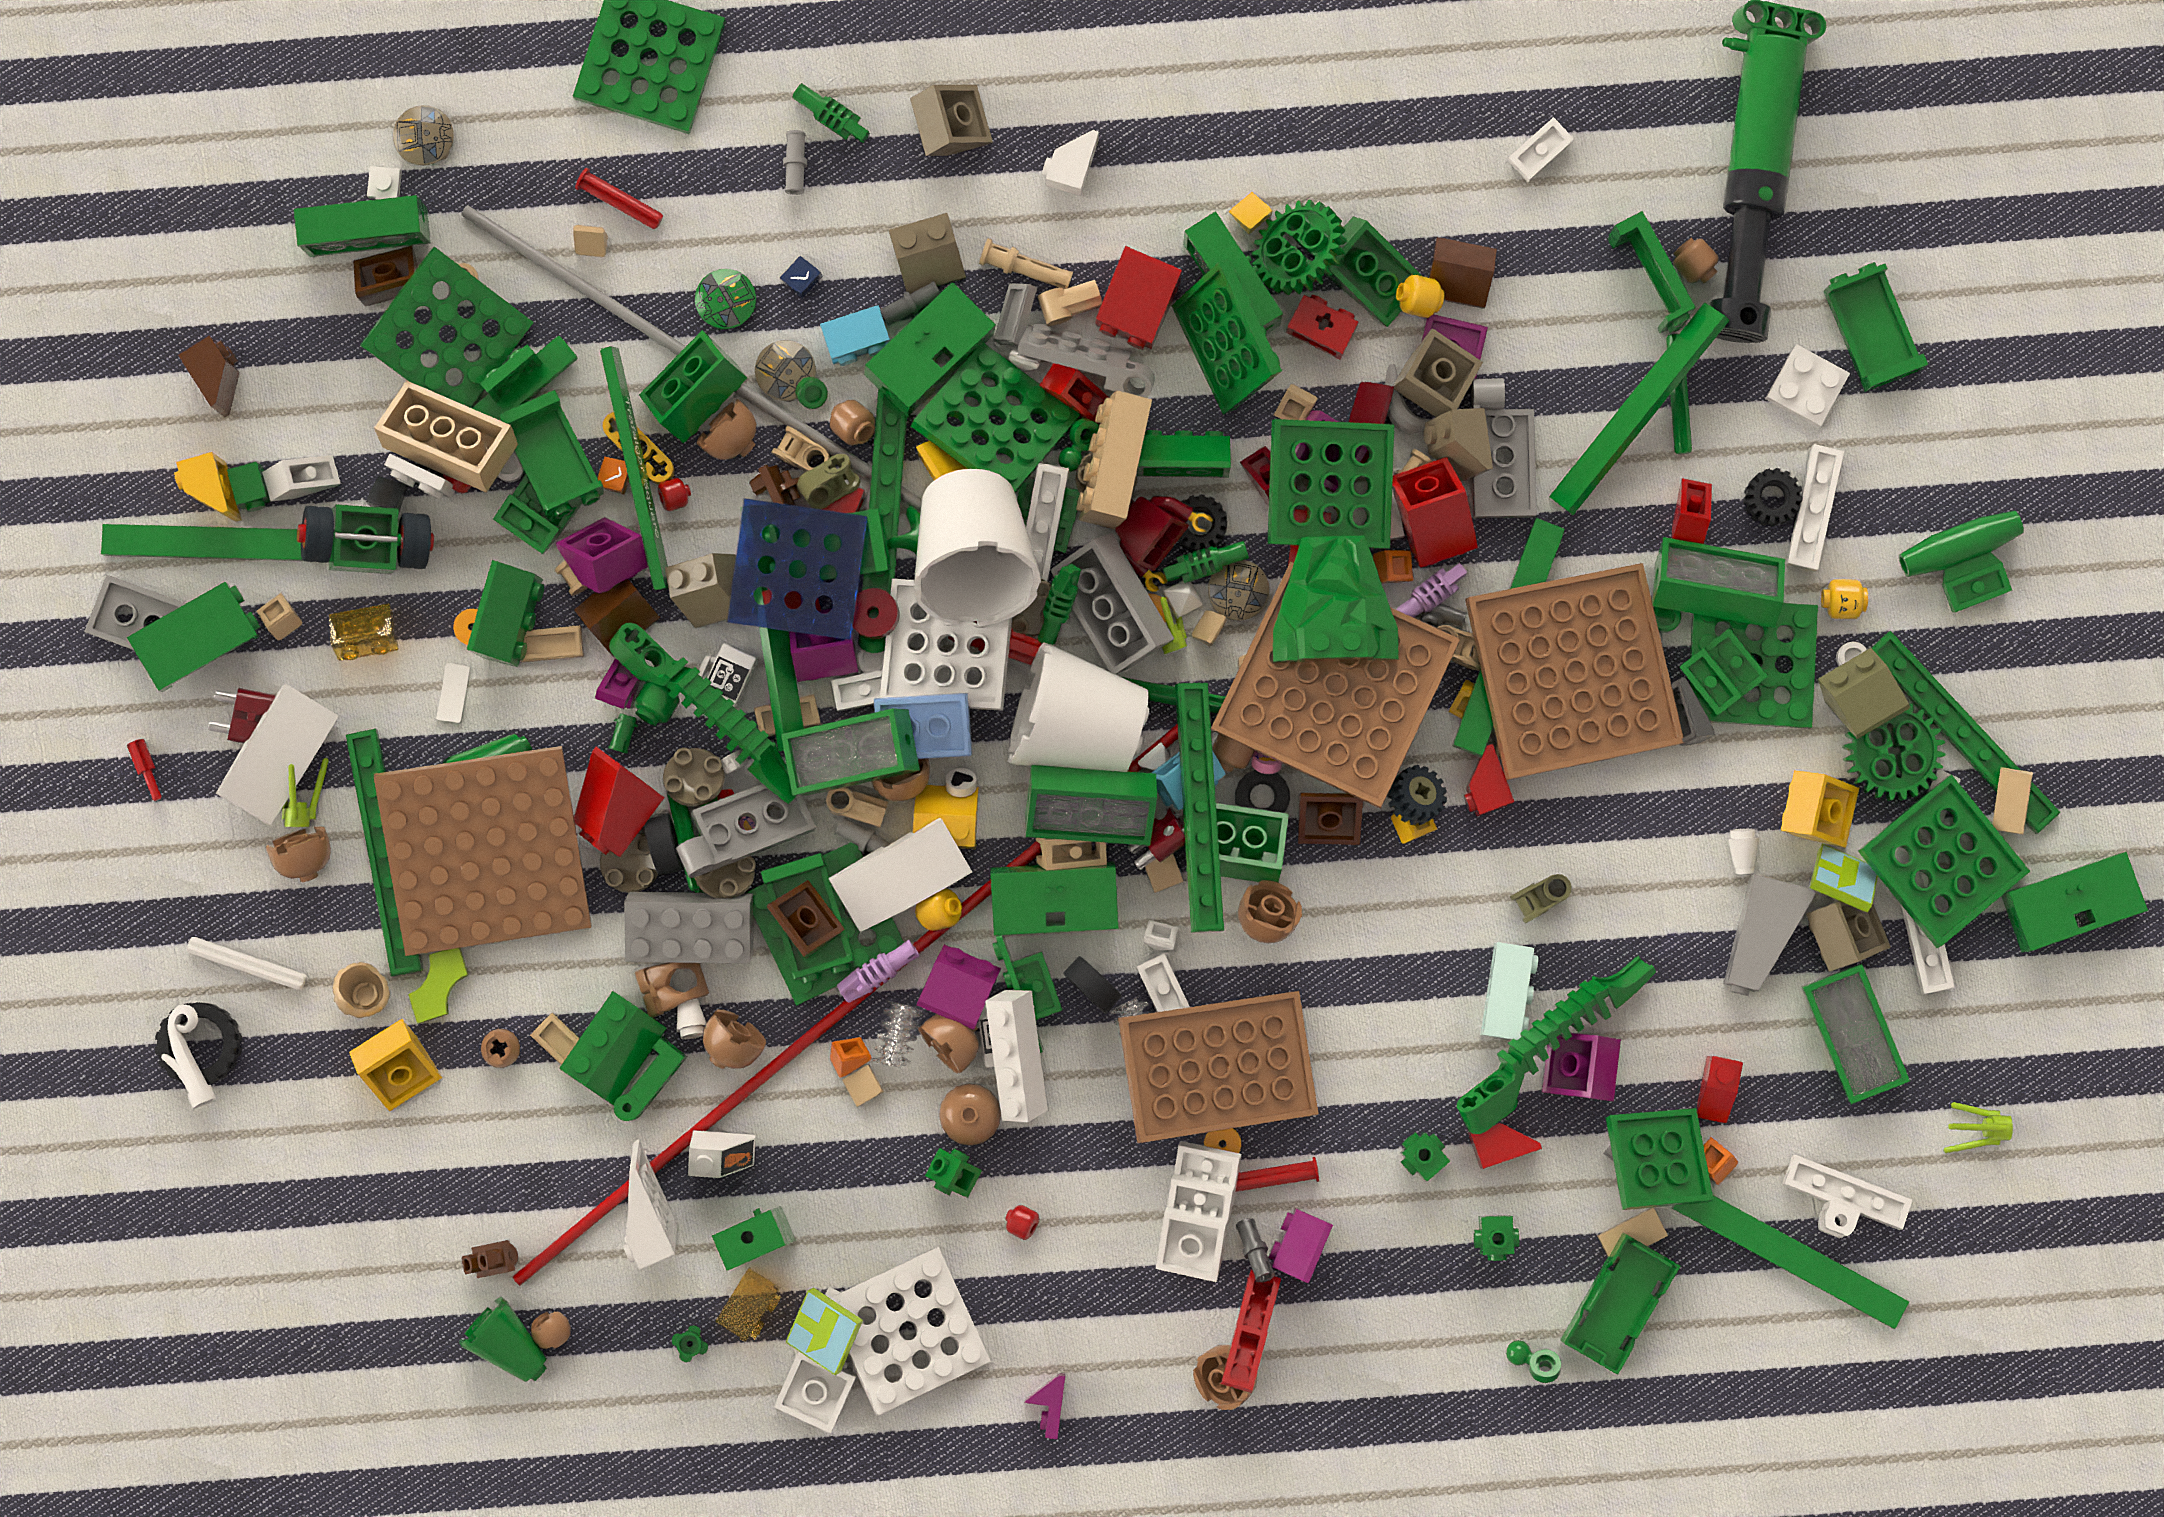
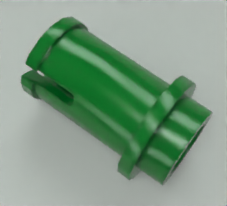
(623, 733)

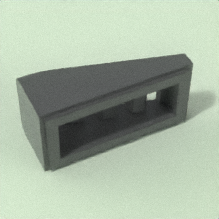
(1692, 717)

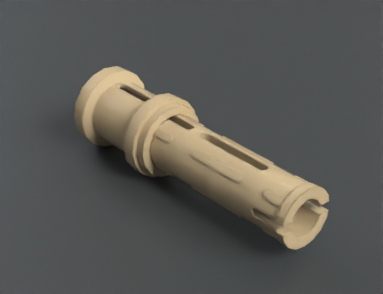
(1011, 260)

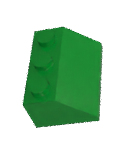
(692, 387)
(1185, 455)
(505, 614)
(1251, 842)
(613, 1048)

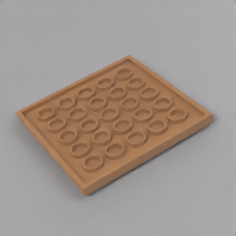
(1574, 671)
(1337, 716)
(483, 850)

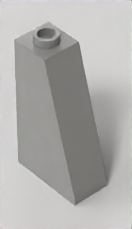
(1764, 927)

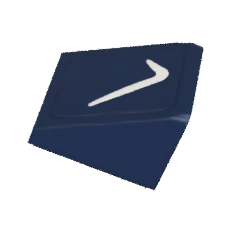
(801, 276)

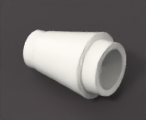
(1743, 849)
(690, 1019)

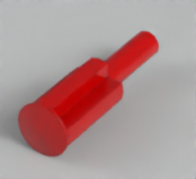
(144, 765)

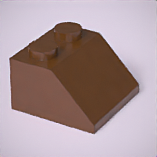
(213, 371)

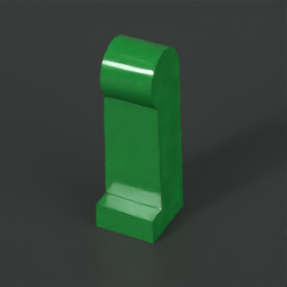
(632, 1105)

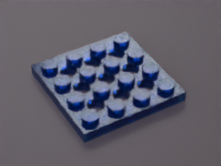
(818, 524)

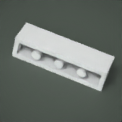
(1016, 1055)

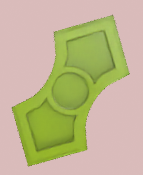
(431, 998)

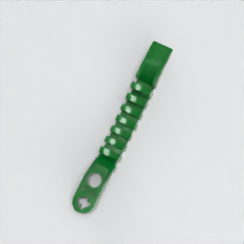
(767, 764)
(1498, 1093)

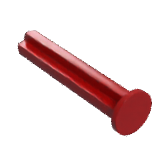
(618, 199)
(1277, 1175)

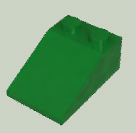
(1371, 270)

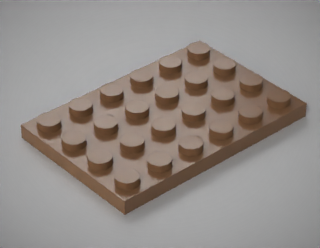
(1218, 1066)

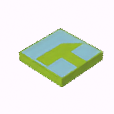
(1844, 878)
(824, 1331)

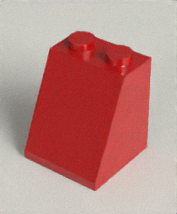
(1138, 298)
(1434, 512)
(613, 804)

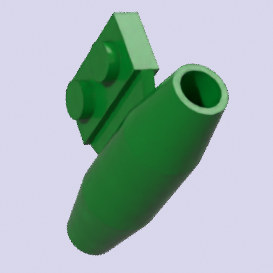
(1966, 557)

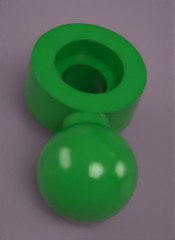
(1071, 456)
(1520, 1353)

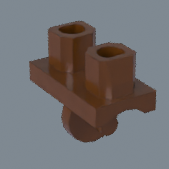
(779, 485)
(491, 1259)

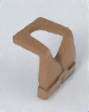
(658, 993)

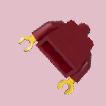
(1152, 532)

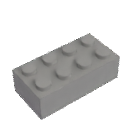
(1115, 605)
(688, 928)

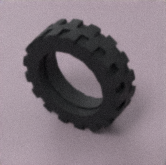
(230, 1035)

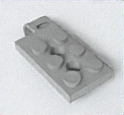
(1087, 355)
(1509, 430)
(117, 594)
(725, 842)

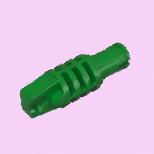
(831, 113)
(1205, 562)
(1059, 603)

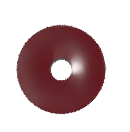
(886, 620)

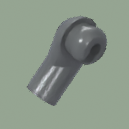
(1443, 614)

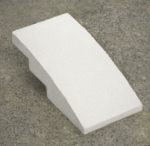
(284, 736)
(900, 875)
(1198, 1211)
(813, 1391)

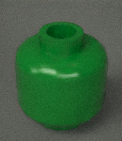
(655, 704)

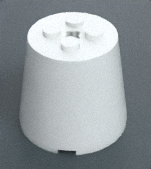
(973, 550)
(1077, 715)

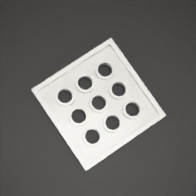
(900, 657)
(956, 1324)

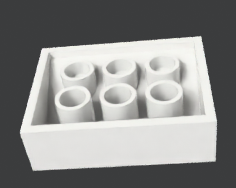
(649, 1217)

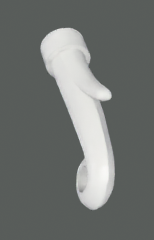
(185, 1065)

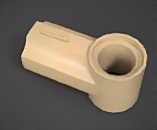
(1062, 304)
(860, 807)

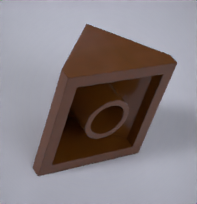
(1463, 271)
(383, 275)
(611, 609)
(1329, 818)
(806, 918)

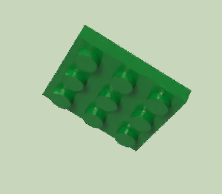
(1659, 1159)

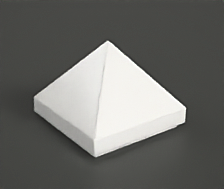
(1023, 362)
(1182, 598)
(1154, 759)
(1160, 936)

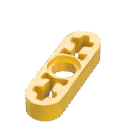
(660, 458)

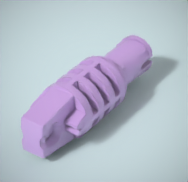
(1433, 591)
(878, 970)

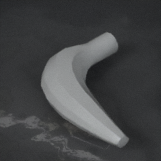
(1398, 411)

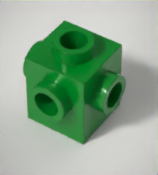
(1435, 1157)
(953, 1172)
(1508, 1236)

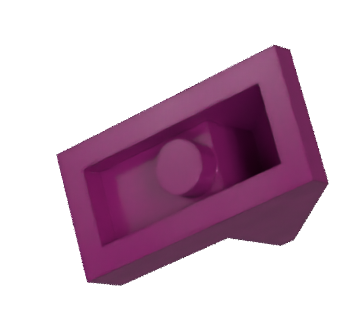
(618, 686)
(1049, 1395)

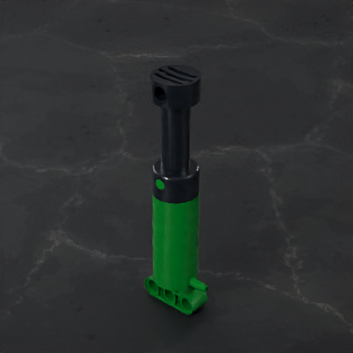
(1761, 153)

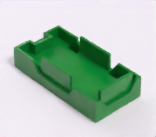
(1619, 1303)

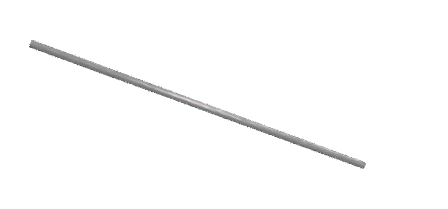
(667, 341)

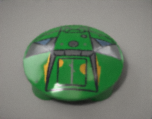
(725, 299)

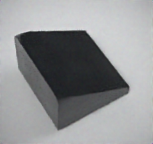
(387, 494)

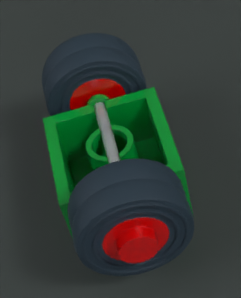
(365, 538)

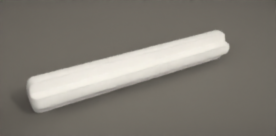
(246, 963)

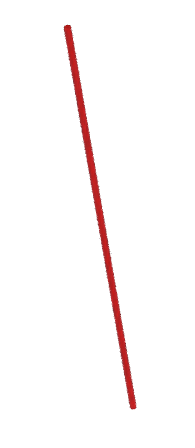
(776, 1064)

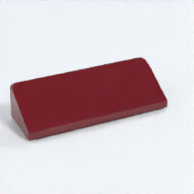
(1371, 405)

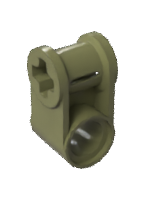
(827, 483)
(1540, 897)

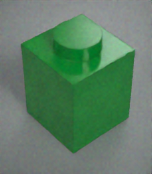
(249, 486)

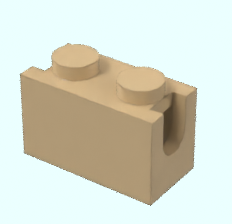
(1070, 854)

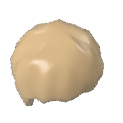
(360, 990)

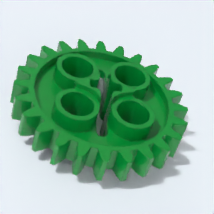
(1314, 229)
(1921, 746)

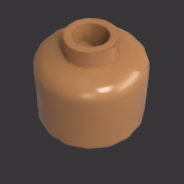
(1695, 260)
(852, 422)
(1231, 754)

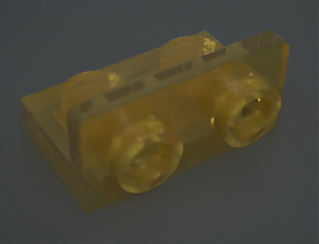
(362, 632)
(748, 1305)

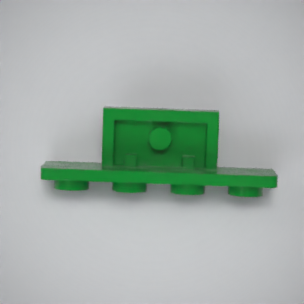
(523, 376)
(1030, 975)

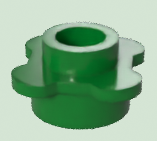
(685, 1351)

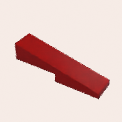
(1250, 1333)

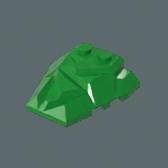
(1334, 605)

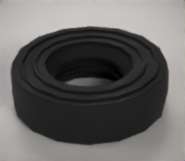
(1274, 781)

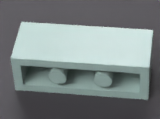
(1508, 991)

